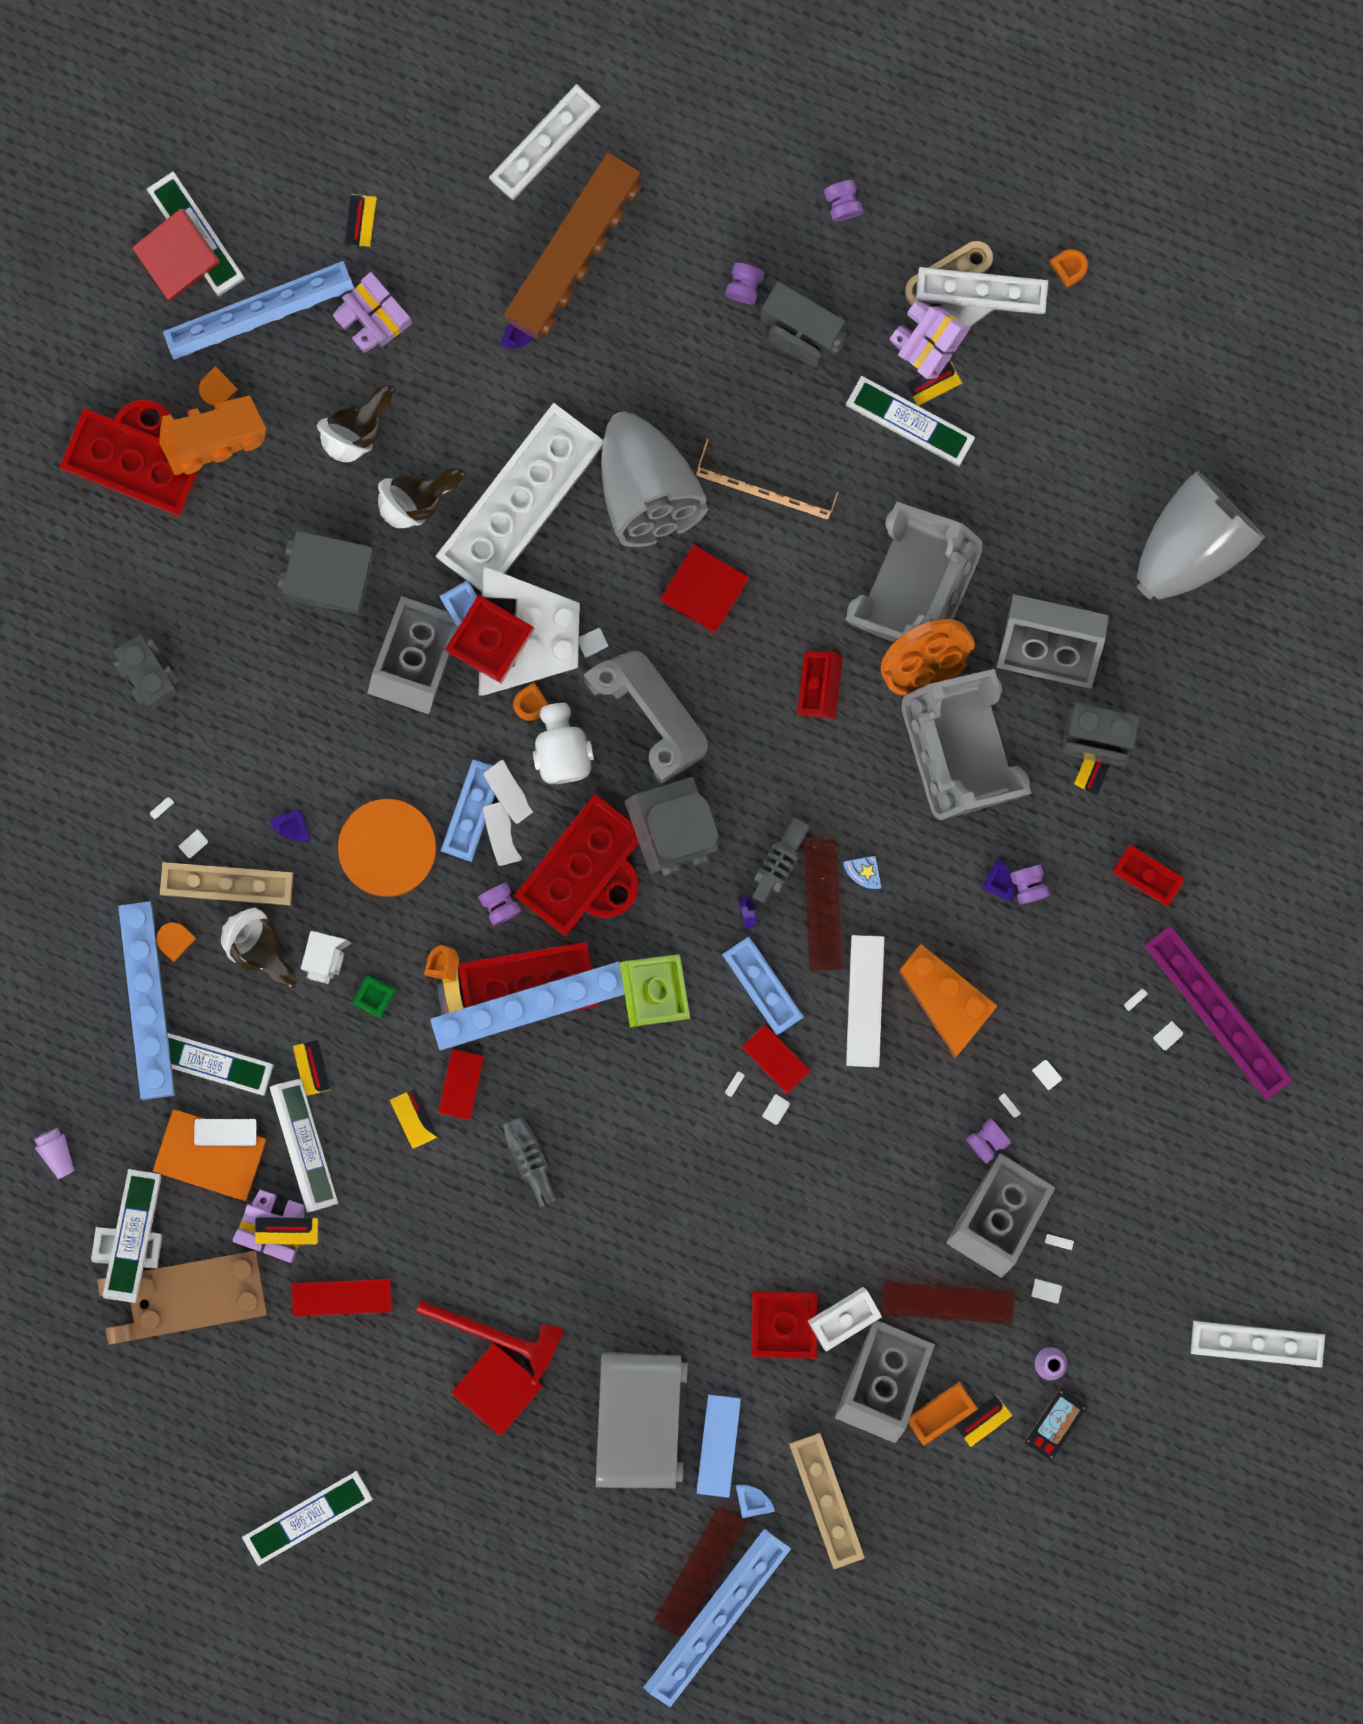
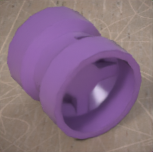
(843, 201)
(744, 283)
(1027, 877)
(495, 898)
(993, 1135)

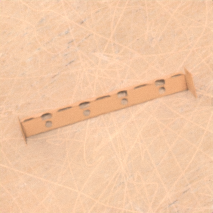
(784, 500)

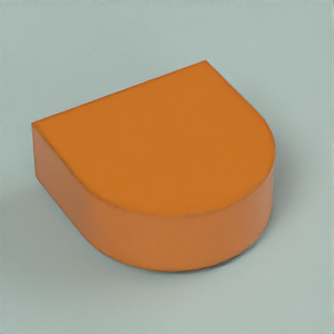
(1069, 266)
(216, 387)
(529, 702)
(174, 940)
(442, 963)

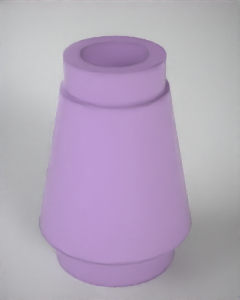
(55, 1152)
(1044, 1357)

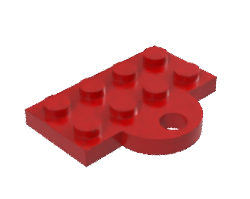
(128, 457)
(584, 869)

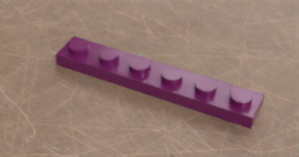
(1218, 1013)

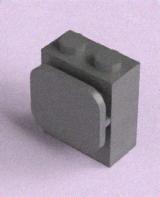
(802, 326)
(326, 572)
(1100, 734)
(673, 826)

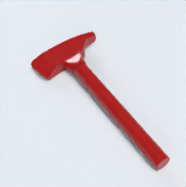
(539, 1352)

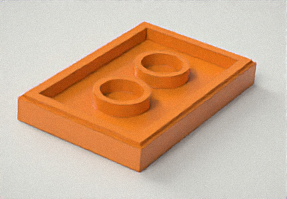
(212, 1167)

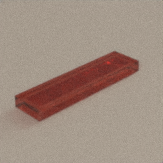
(822, 905)
(948, 1302)
(700, 1571)

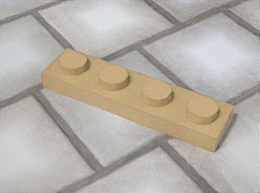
(226, 884)
(826, 1500)

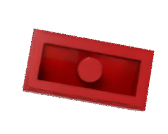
(820, 684)

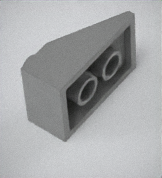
(413, 656)
(1001, 1216)
(885, 1381)

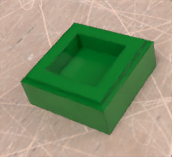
(373, 996)

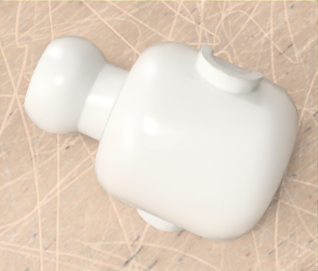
(562, 750)

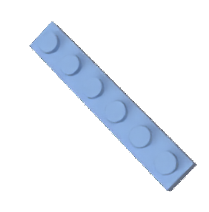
(258, 310)
(146, 1000)
(528, 1006)
(717, 1618)

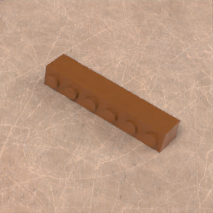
(573, 246)

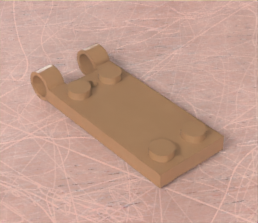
(194, 1297)

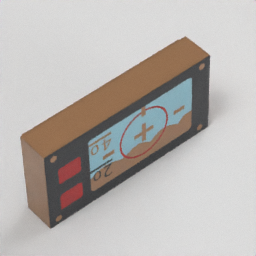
(1055, 1424)

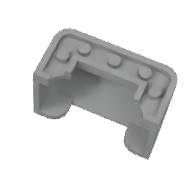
(920, 575)
(682, 739)
(961, 745)
(639, 1420)

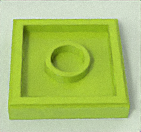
(654, 990)

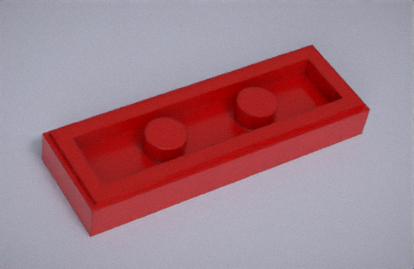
(341, 1297)

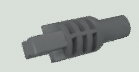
(780, 861)
(529, 1159)

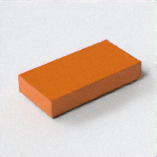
(941, 1413)

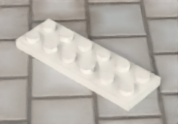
(521, 497)

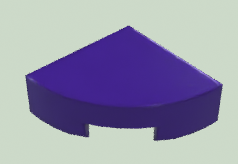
(514, 337)
(291, 826)
(999, 882)
(747, 912)

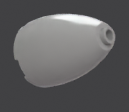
(647, 483)
(1194, 540)

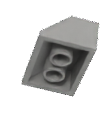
(1052, 641)

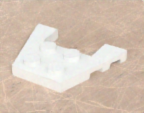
(555, 637)

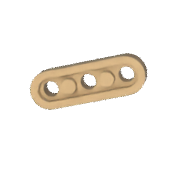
(956, 261)

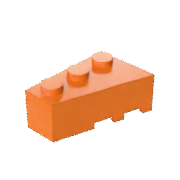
(211, 435)
(947, 998)

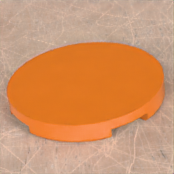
(927, 655)
(387, 847)

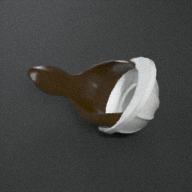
(354, 429)
(413, 499)
(255, 945)

